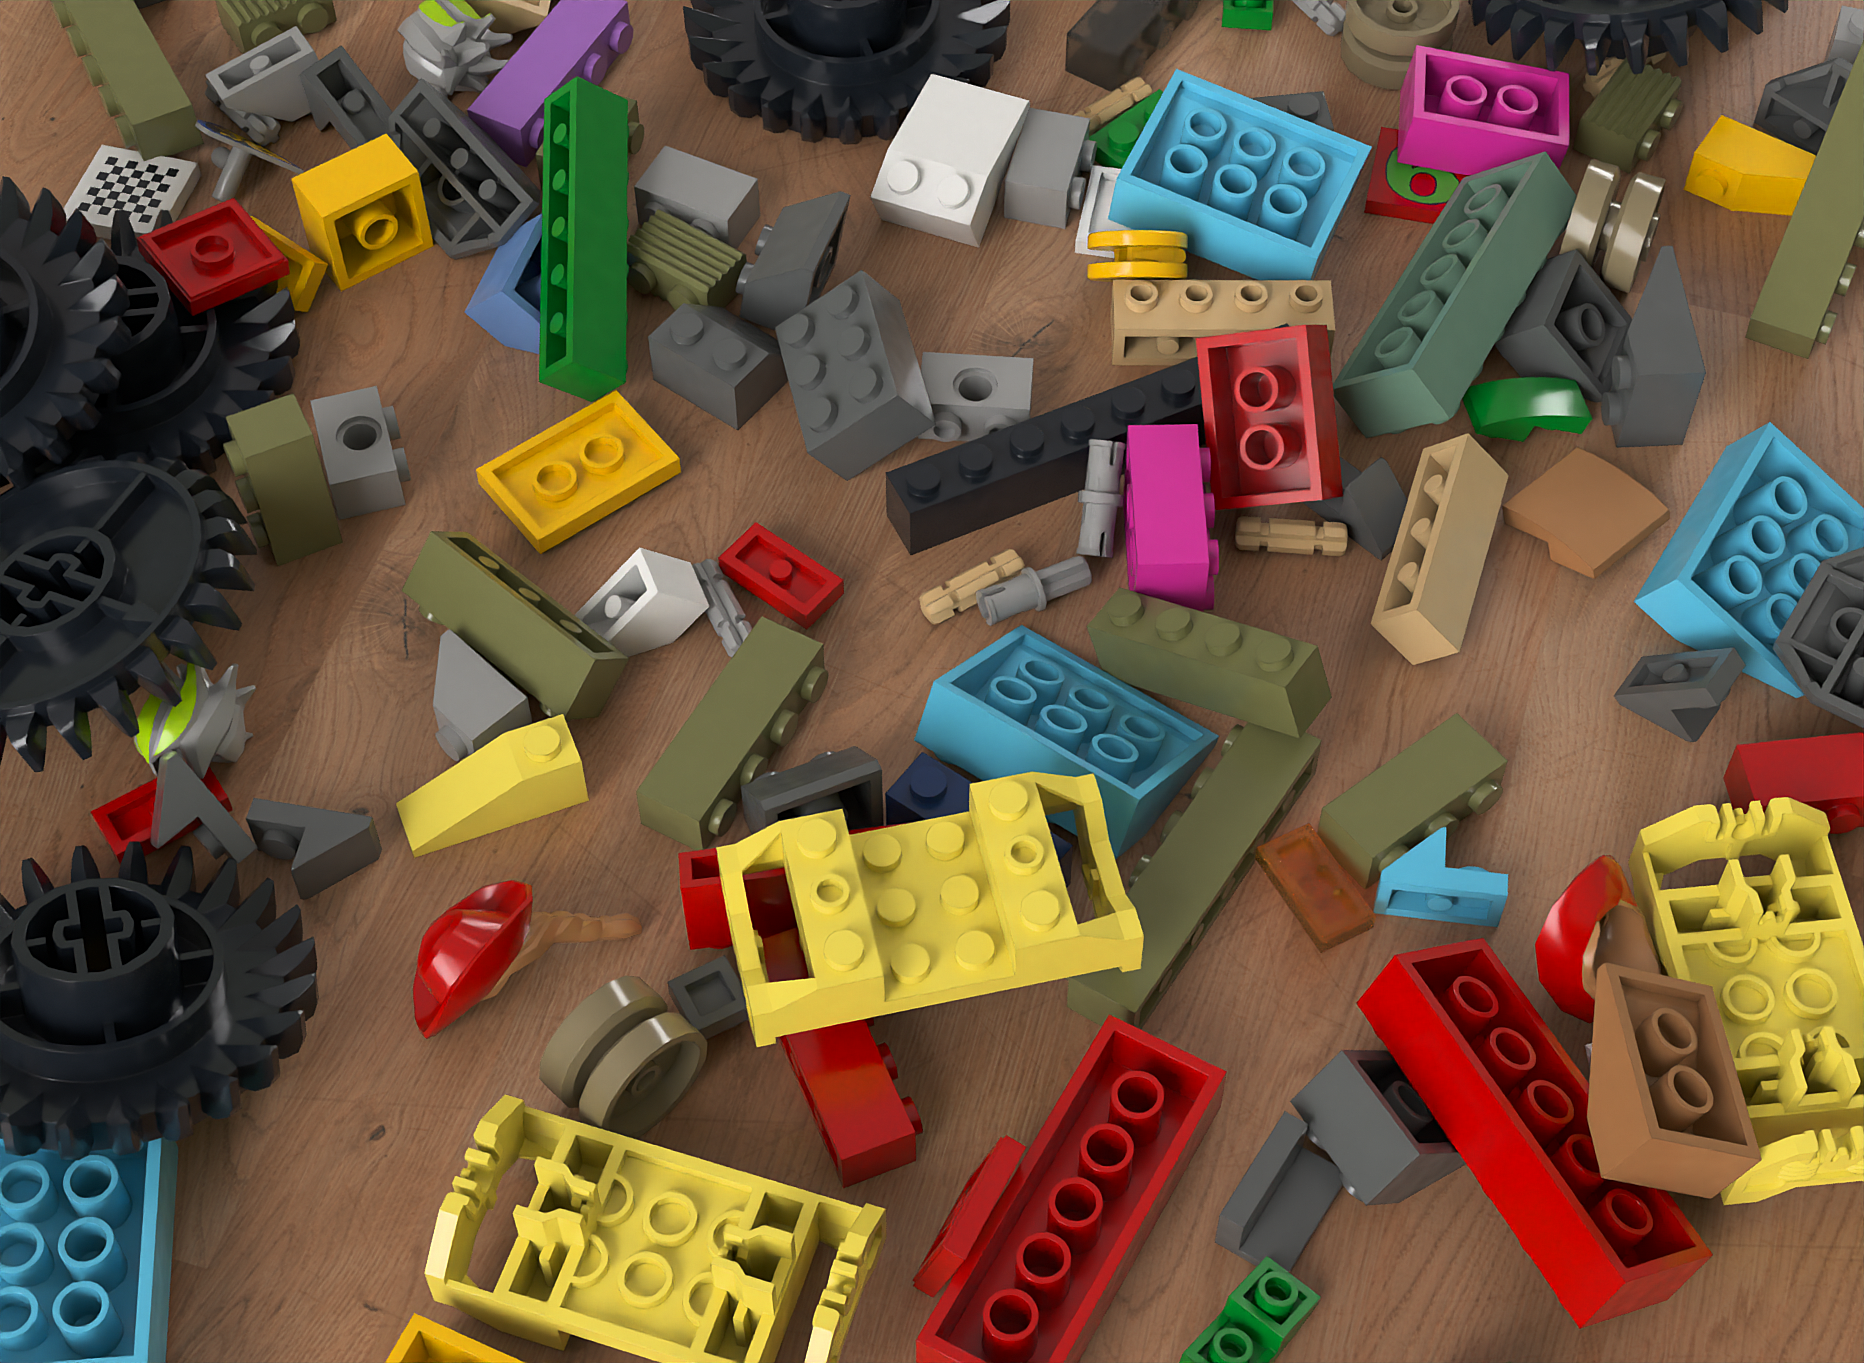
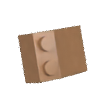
(1665, 1086)

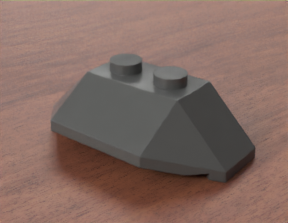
(1803, 103)
(467, 180)
(1826, 638)

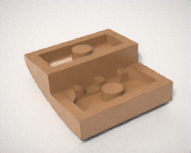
(1586, 512)

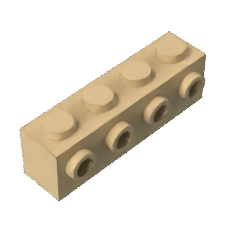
(1162, 318)
(1440, 550)

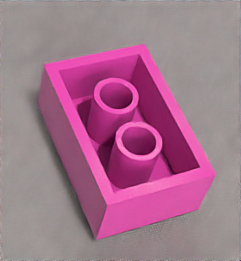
(1479, 112)
(1169, 515)

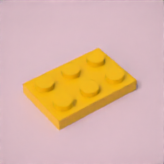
(578, 471)

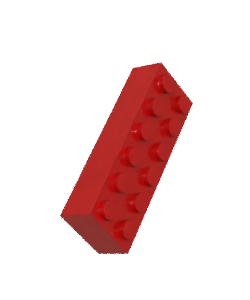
(1523, 1130)
(1078, 1205)

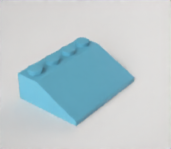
(1238, 180)
(1751, 552)
(1051, 712)
(86, 1255)

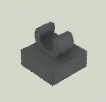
(710, 997)

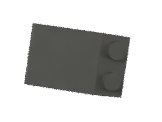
(1658, 367)

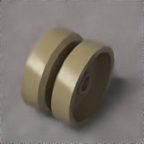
(1383, 34)
(1613, 226)
(623, 1058)

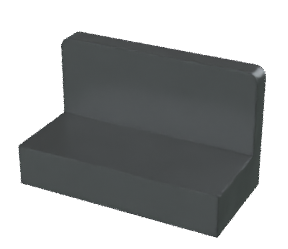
(1279, 1199)

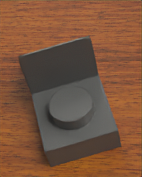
(345, 98)
(1369, 506)
(1681, 689)
(183, 798)
(323, 841)

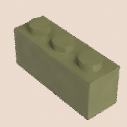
(281, 480)
(1411, 798)

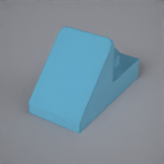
(1426, 889)

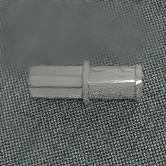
(1032, 589)

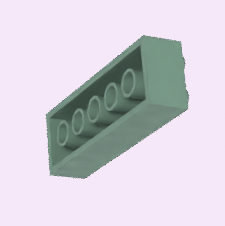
(1455, 297)

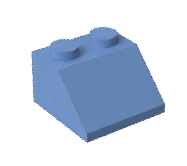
(511, 290)

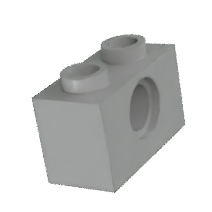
(975, 394)
(358, 452)

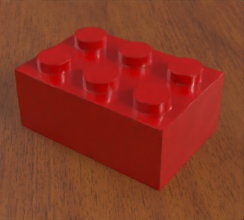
(1270, 416)

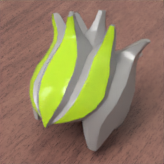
(451, 46)
(201, 727)

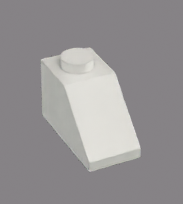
(645, 603)

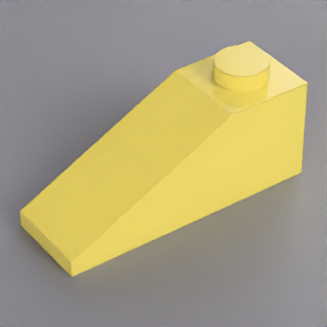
(497, 787)

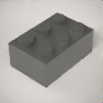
(854, 376)

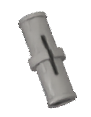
(1100, 498)

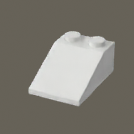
(949, 160)

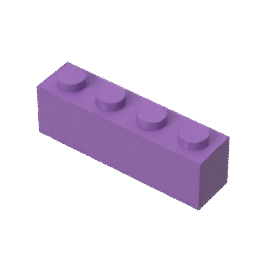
(570, 42)

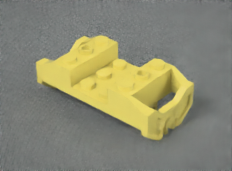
(930, 906)
(1782, 976)
(647, 1247)

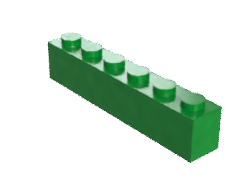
(584, 241)

